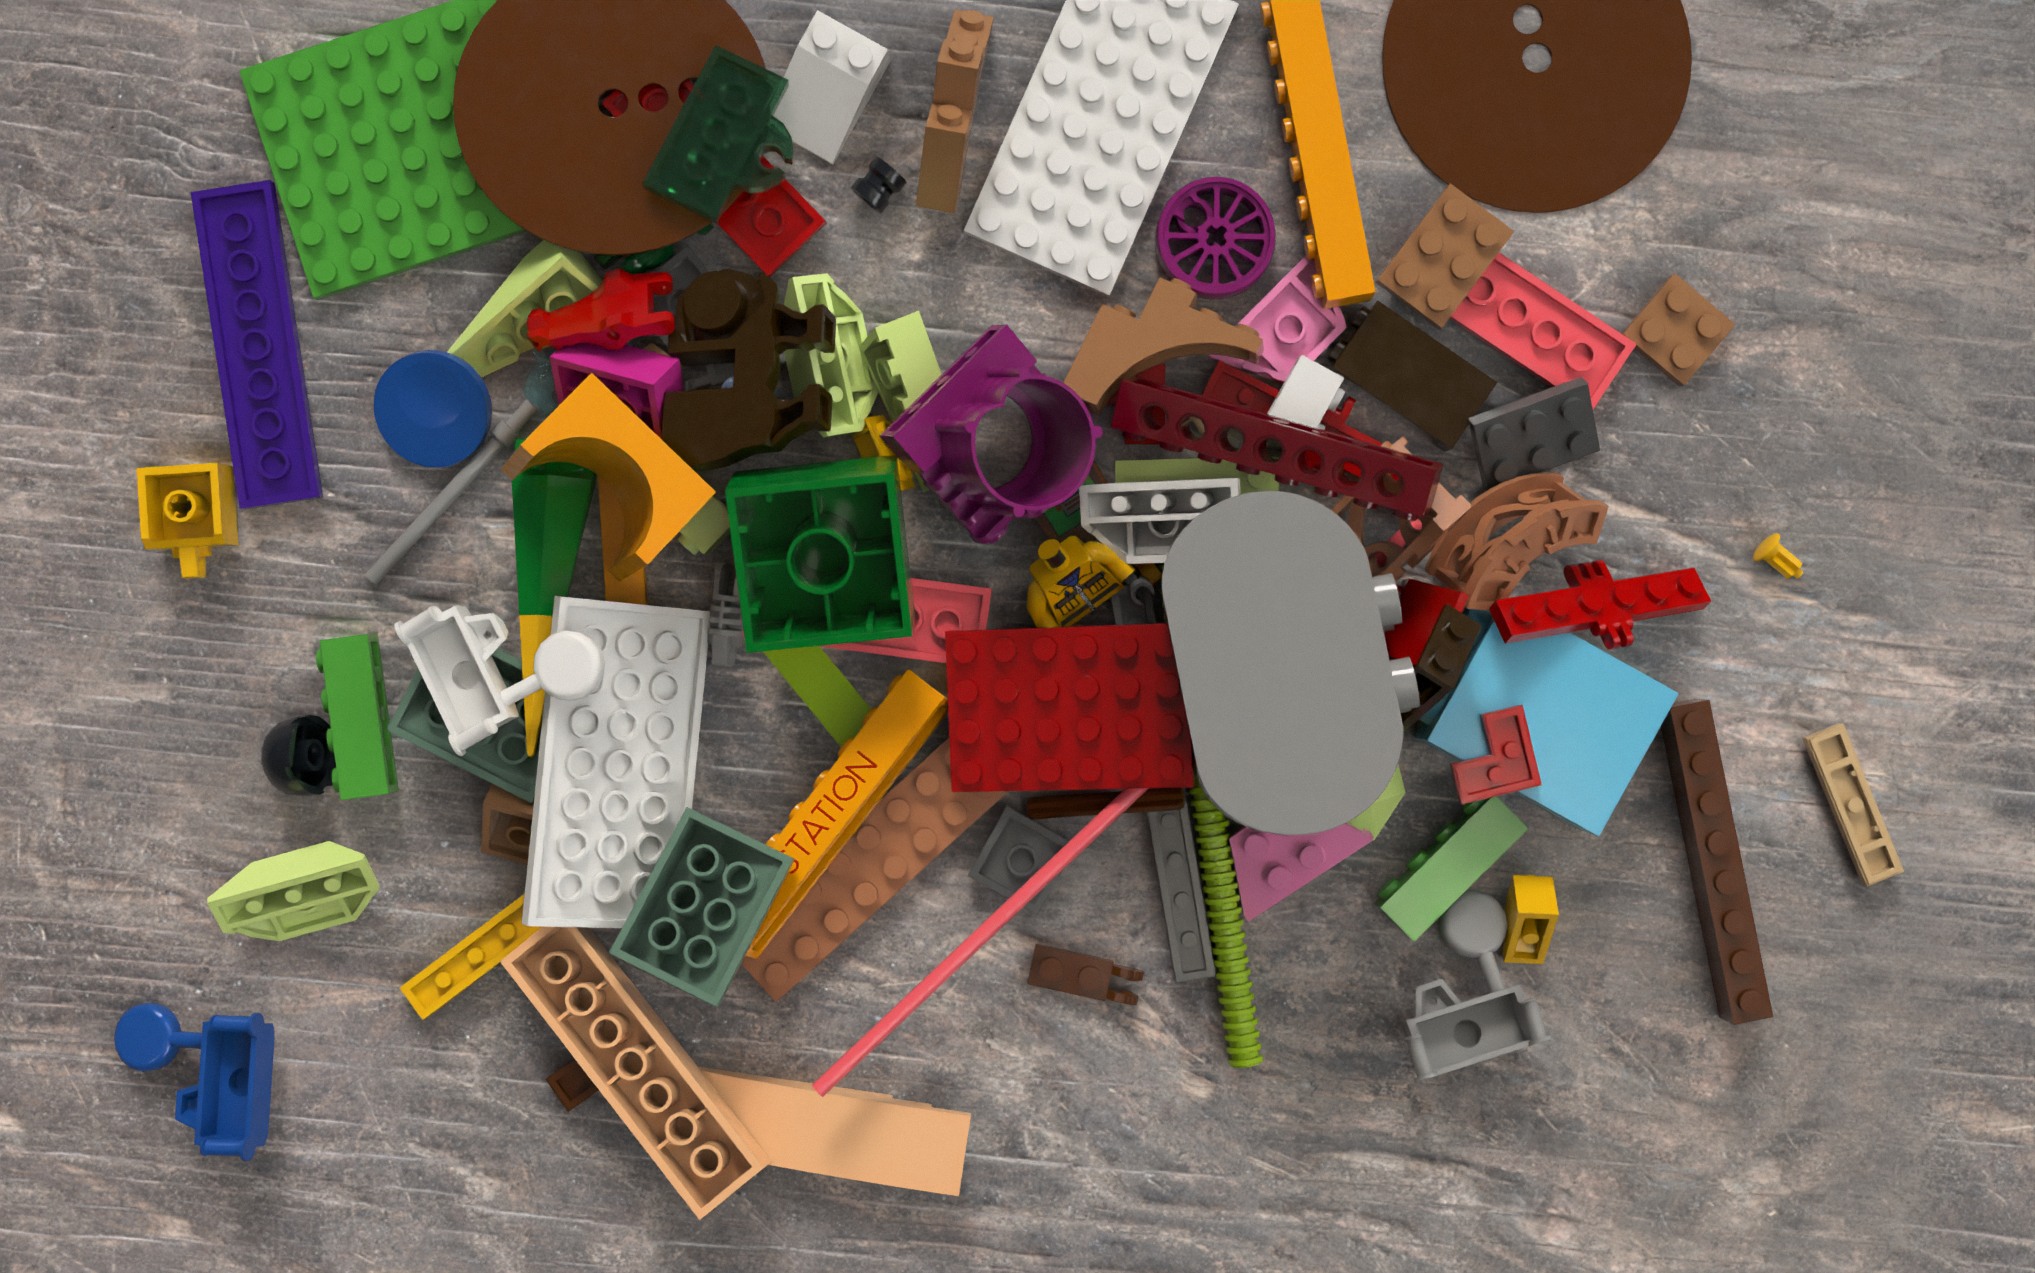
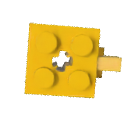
(189, 535)

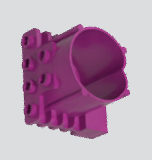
(940, 429)

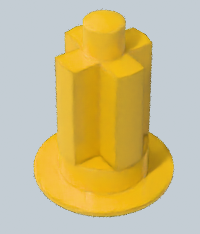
(1778, 557)

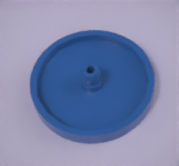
(432, 408)

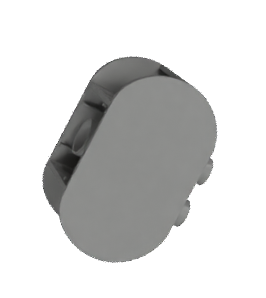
(1286, 662)

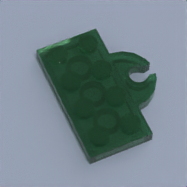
(722, 137)

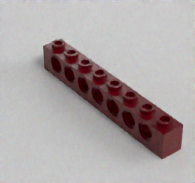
(1417, 475)

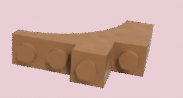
(952, 110)
(1167, 329)

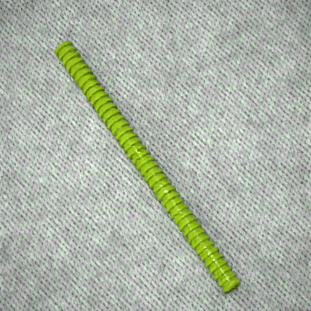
(1226, 927)

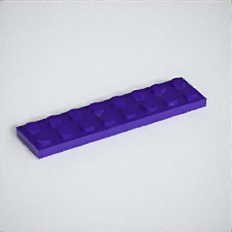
(256, 344)

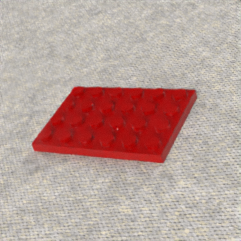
(1066, 709)

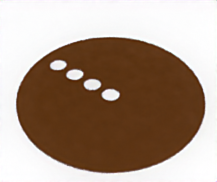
(535, 121)
(1543, 135)

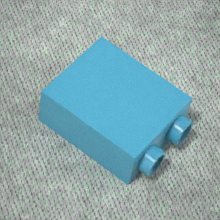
(1582, 711)

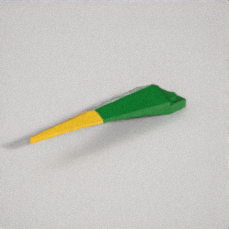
(548, 527)

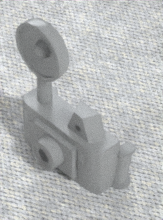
(1482, 1028)

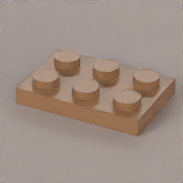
(1444, 256)

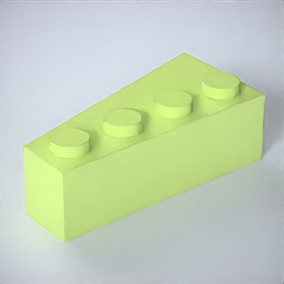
(901, 364)

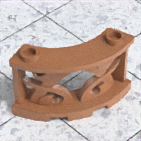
(1444, 516)
(1491, 569)

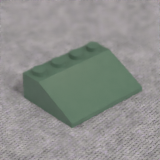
(497, 758)
(701, 907)

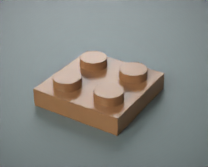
(1678, 329)

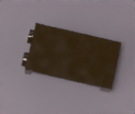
(1412, 374)
(1442, 660)

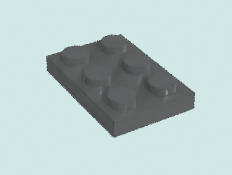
(1535, 433)

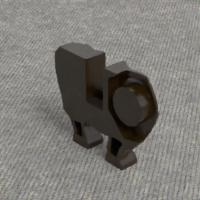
(740, 322)

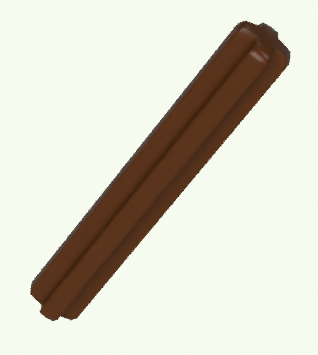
(1093, 803)

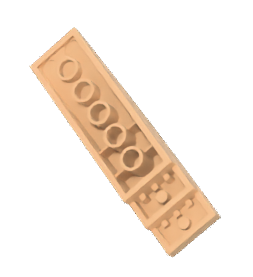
(849, 1131)

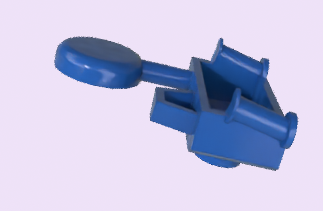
(235, 1073)

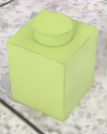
(706, 528)

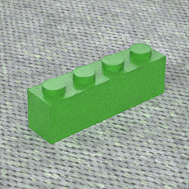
(357, 716)
(1449, 865)

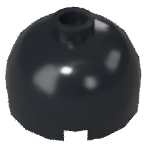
(298, 756)

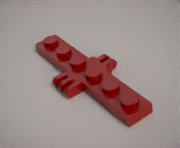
(1243, 390)
(1599, 604)

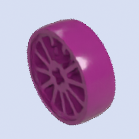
(1188, 198)

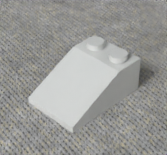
(829, 85)

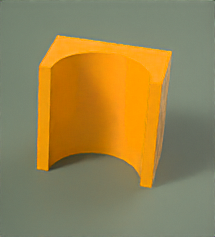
(647, 476)

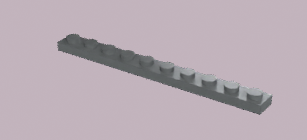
(1173, 849)

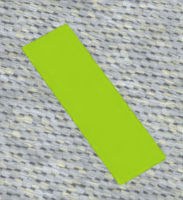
(822, 689)

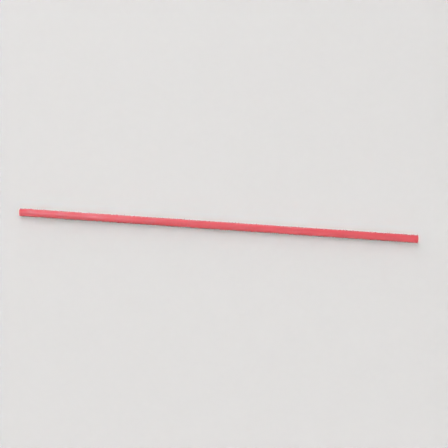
(998, 919)

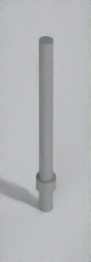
(504, 435)

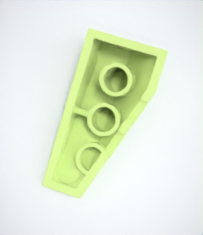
(543, 279)

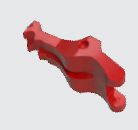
(608, 316)

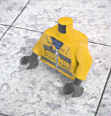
(1076, 579)

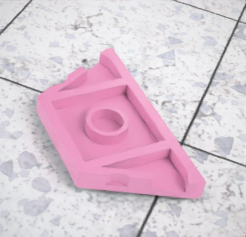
(1290, 325)
(1279, 864)

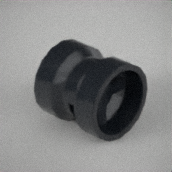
(878, 185)

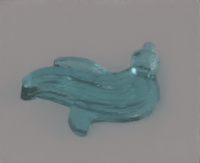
(540, 384)

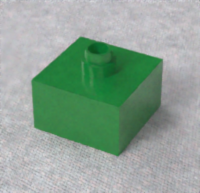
(820, 553)

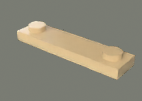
(1853, 804)

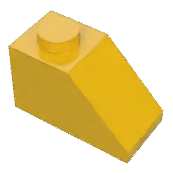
(1530, 917)

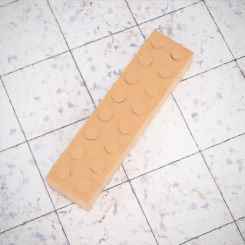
(637, 1064)

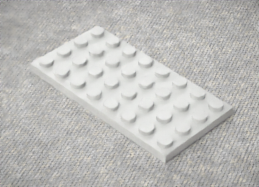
(1097, 133)
(615, 762)

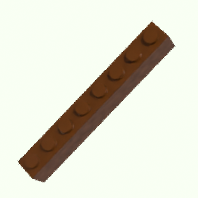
(1715, 862)

